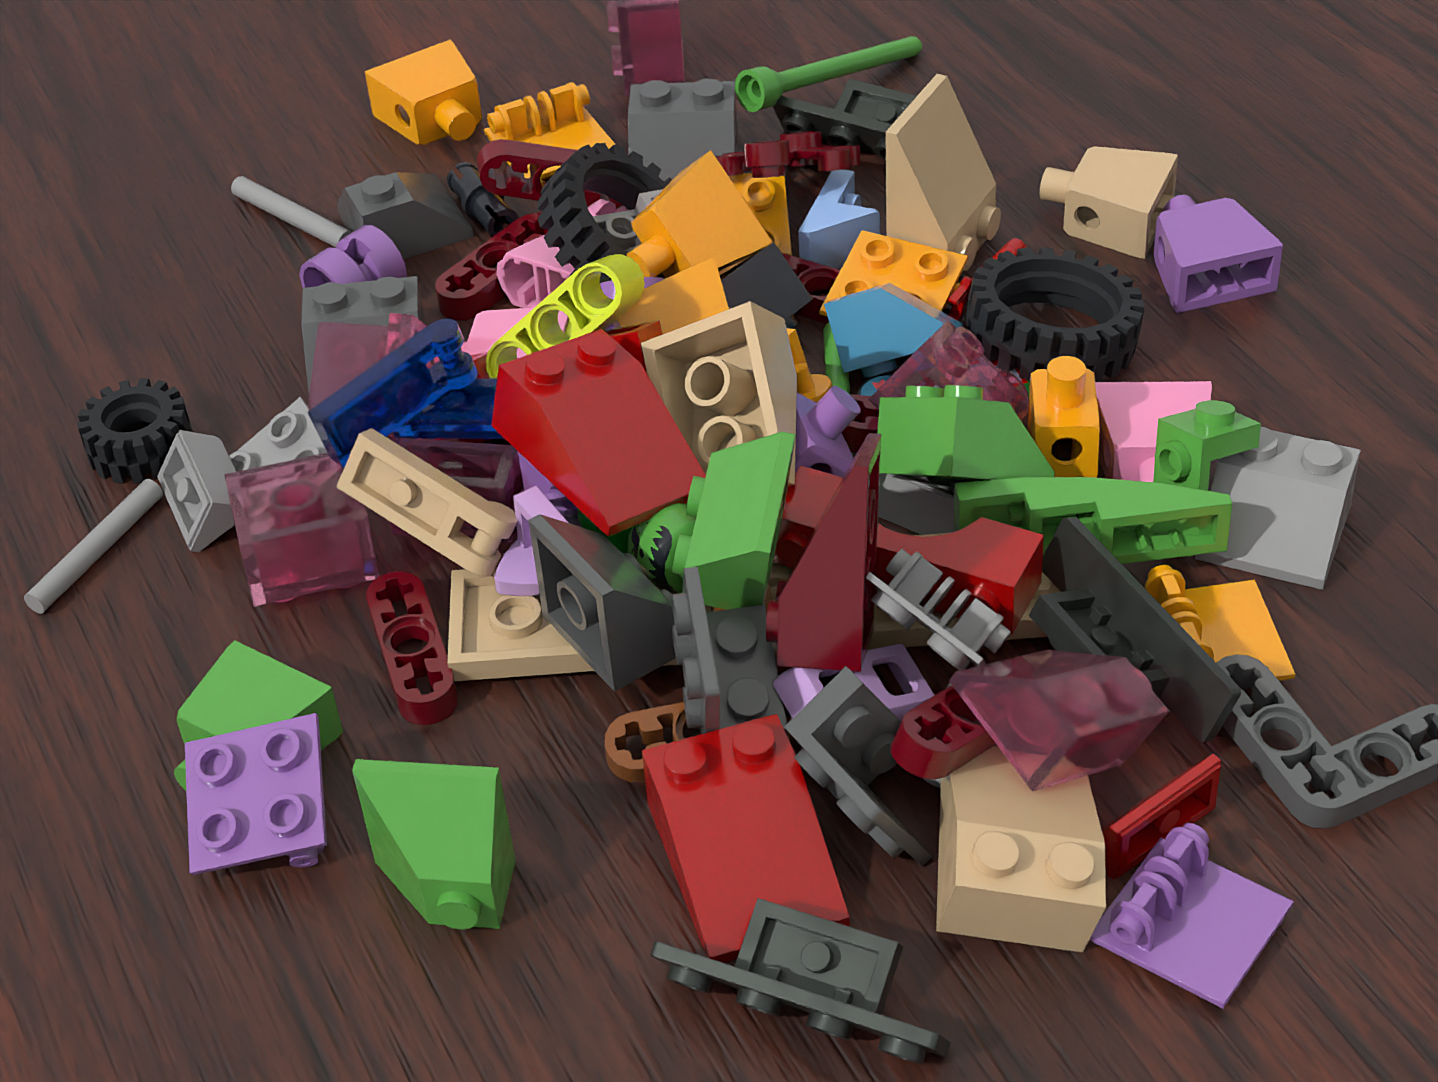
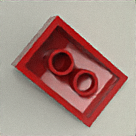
(595, 430)
(739, 830)

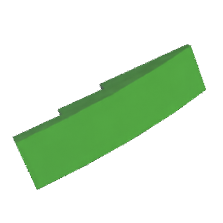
(1128, 517)

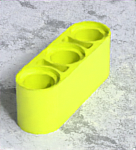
(581, 301)

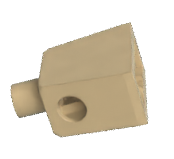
(1114, 196)

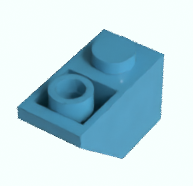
(881, 326)

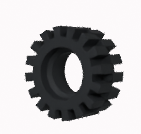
(132, 429)

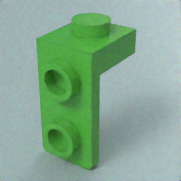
(1198, 436)

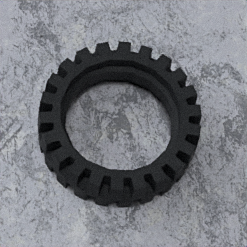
(565, 206)
(1060, 282)

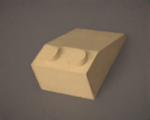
(938, 176)
(726, 379)
(1018, 858)

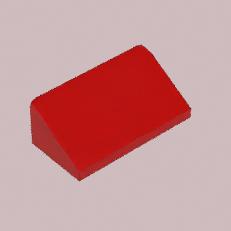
(1172, 805)

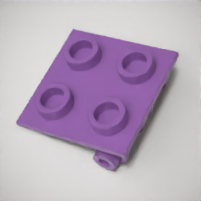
(256, 796)
(1191, 918)

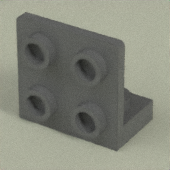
(723, 661)
(845, 747)

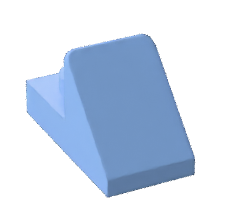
(835, 222)

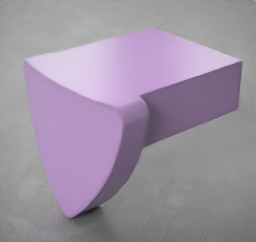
(517, 569)

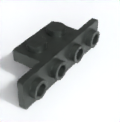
(858, 119)
(1114, 615)
(813, 967)

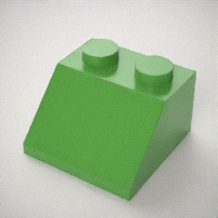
(955, 436)
(737, 520)

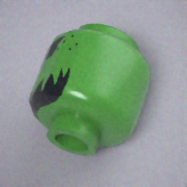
(655, 544)

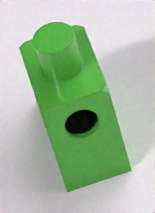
(252, 691)

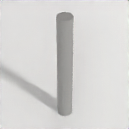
(288, 211)
(93, 546)

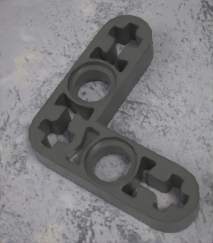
(1330, 767)

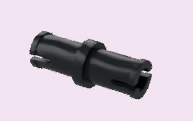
(478, 202)

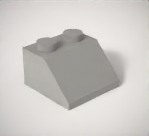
(1286, 506)

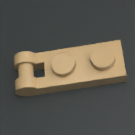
(426, 502)

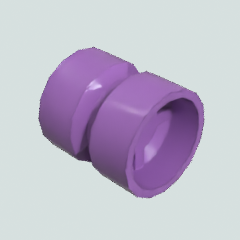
(357, 258)

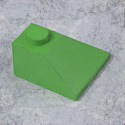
(440, 837)

